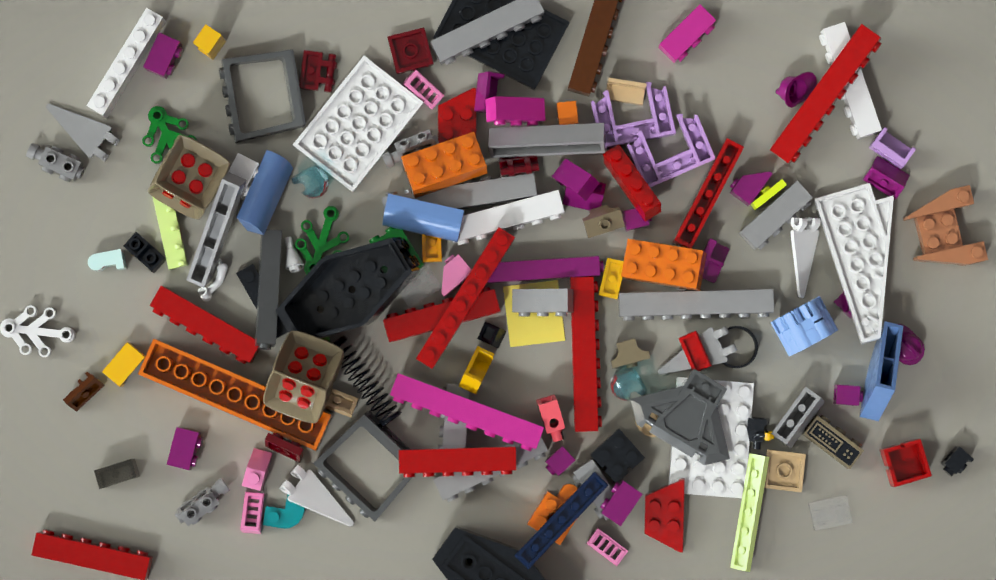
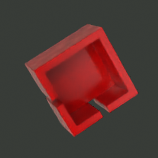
(905, 462)

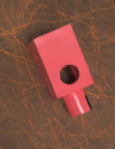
(549, 410)

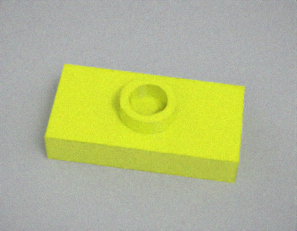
(767, 193)

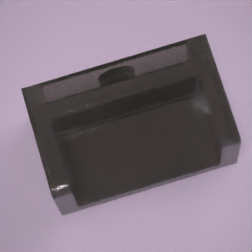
(116, 473)

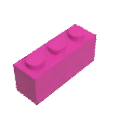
(687, 34)
(515, 110)

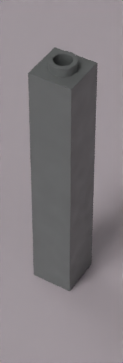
(268, 289)

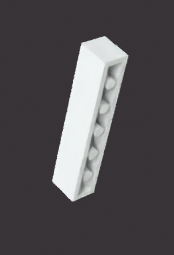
(126, 63)
(857, 98)
(511, 215)

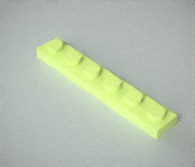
(749, 512)

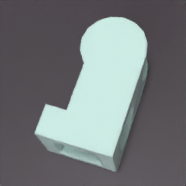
(100, 261)

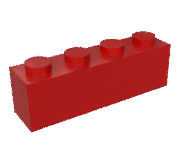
(632, 182)

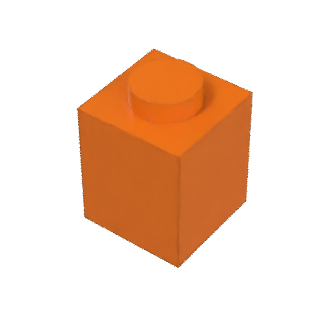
(567, 113)

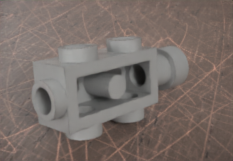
(409, 145)
(59, 162)
(201, 505)

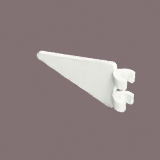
(803, 248)
(314, 496)

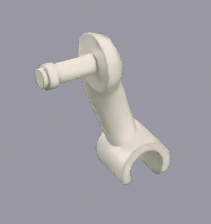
(206, 293)

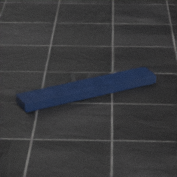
(561, 520)

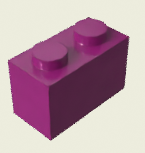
(163, 56)
(184, 448)
(620, 503)

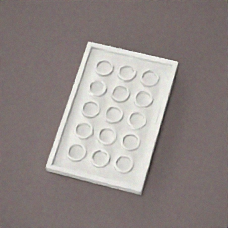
(358, 124)
(727, 476)

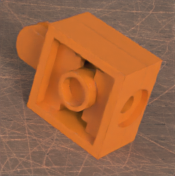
(548, 506)

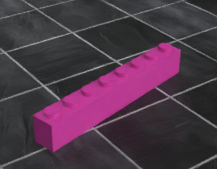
(466, 411)

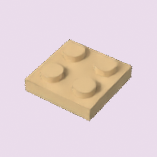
(785, 470)

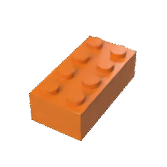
(444, 164)
(664, 264)

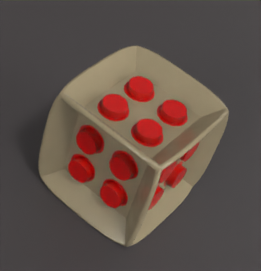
(189, 177)
(303, 376)

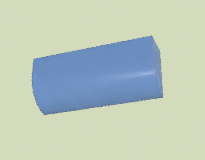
(264, 193)
(423, 217)

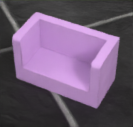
(891, 149)

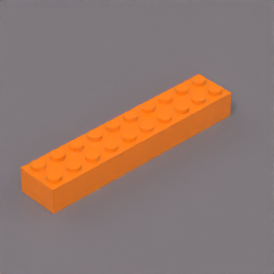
(226, 392)

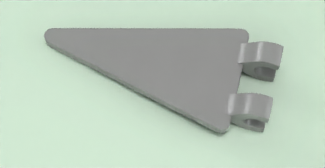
(84, 131)
(713, 349)

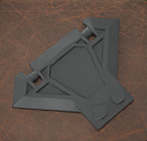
(687, 417)

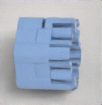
(804, 326)

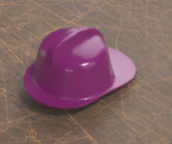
(797, 89)
(911, 347)

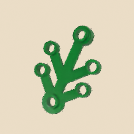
(167, 136)
(320, 245)

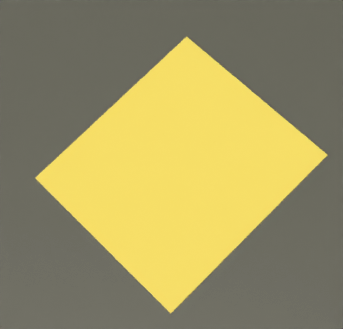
(534, 328)

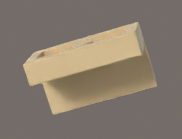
(626, 91)

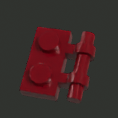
(311, 71)
(516, 165)

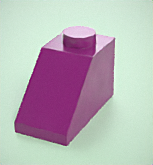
(749, 186)

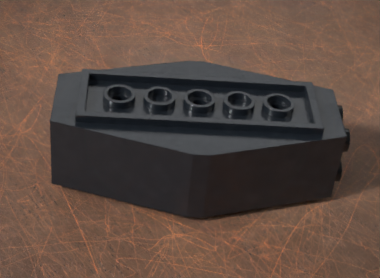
(330, 283)
(490, 559)

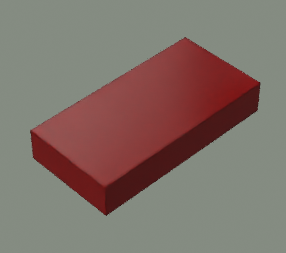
(695, 351)

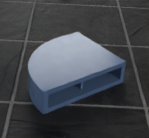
(882, 372)

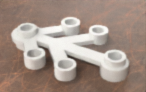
(33, 330)

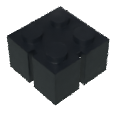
(617, 455)

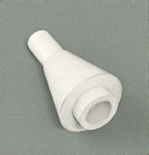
(293, 260)

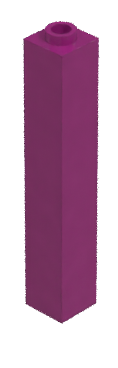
(547, 269)

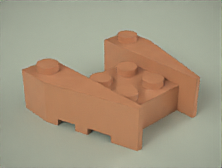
(940, 231)

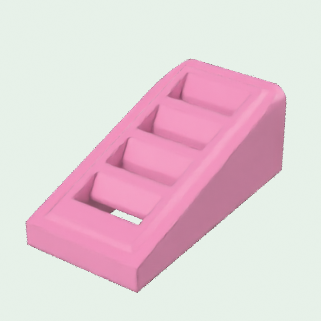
(422, 79)
(250, 529)
(593, 538)

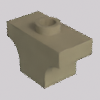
(603, 220)
(629, 354)

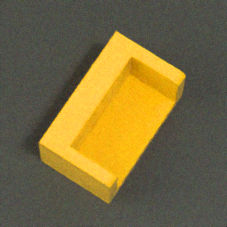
(209, 42)
(123, 364)
(476, 370)

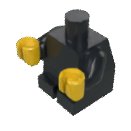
(757, 431)

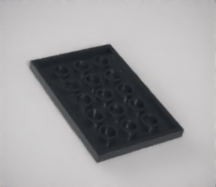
(519, 55)

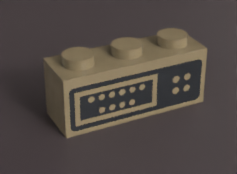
(833, 441)

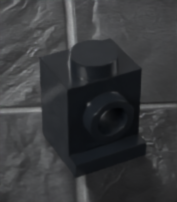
(956, 461)

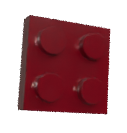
(410, 50)
(291, 450)

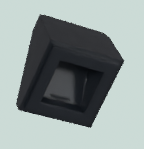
(491, 335)

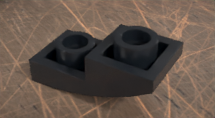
(145, 252)

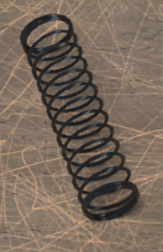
(340, 342)

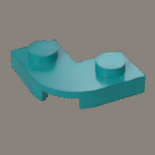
(283, 517)

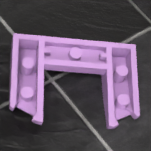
(658, 127)
(697, 154)

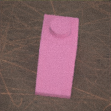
(454, 273)
(257, 469)

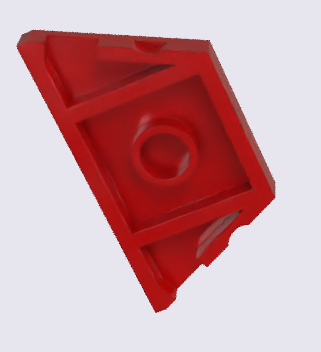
(457, 116)
(666, 515)

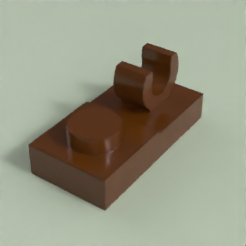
(83, 392)

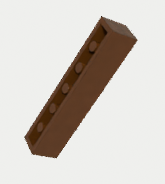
(593, 47)

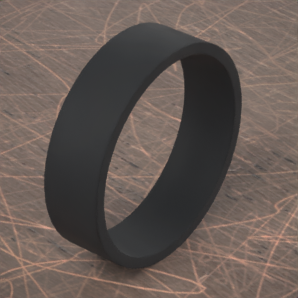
(755, 343)

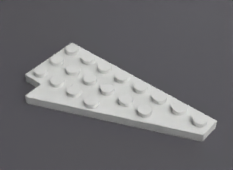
(859, 243)

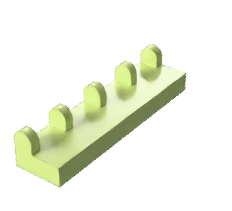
(170, 235)

